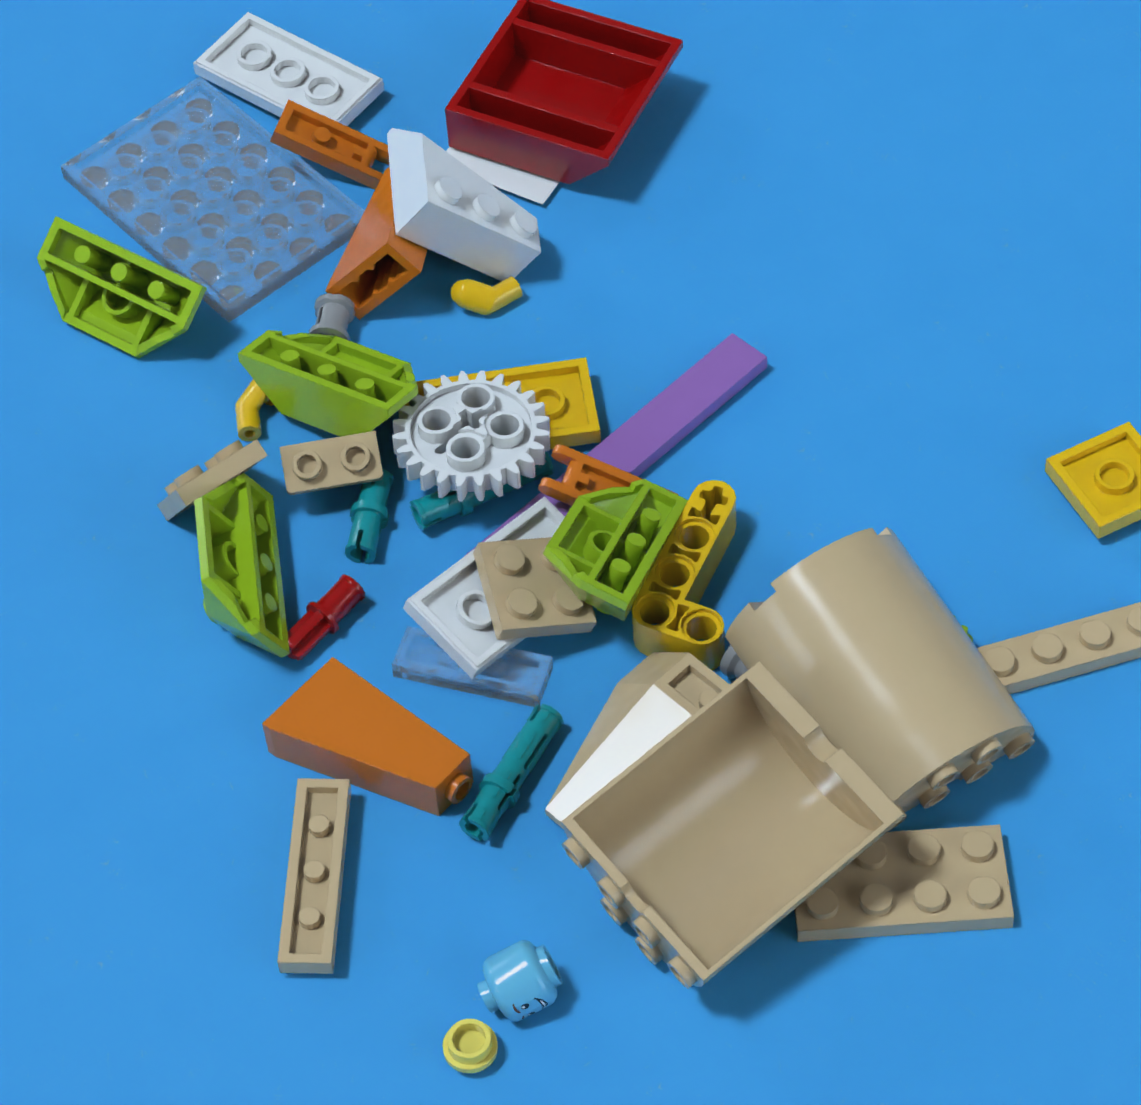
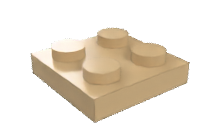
(221, 468)
(527, 592)

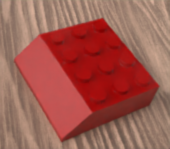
(558, 90)

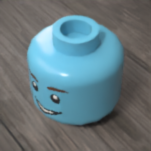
(519, 980)

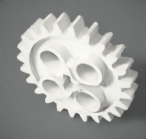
(471, 436)

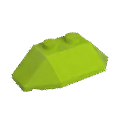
(116, 290)
(329, 380)
(613, 543)
(242, 563)

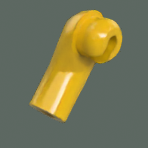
(483, 297)
(247, 412)

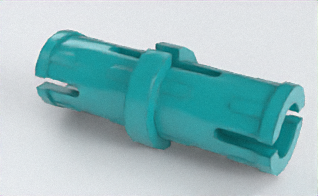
(368, 518)

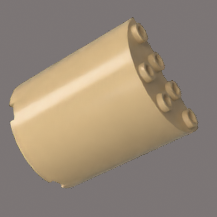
(883, 668)
(726, 827)

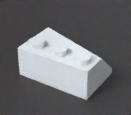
(456, 210)

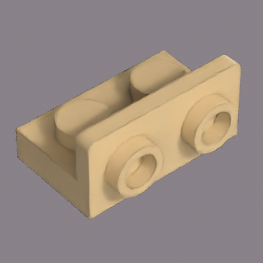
(331, 463)

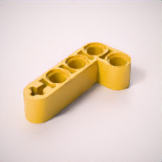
(689, 564)

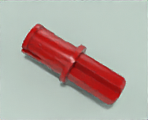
(324, 616)

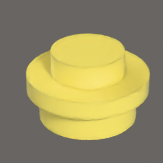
(470, 1046)

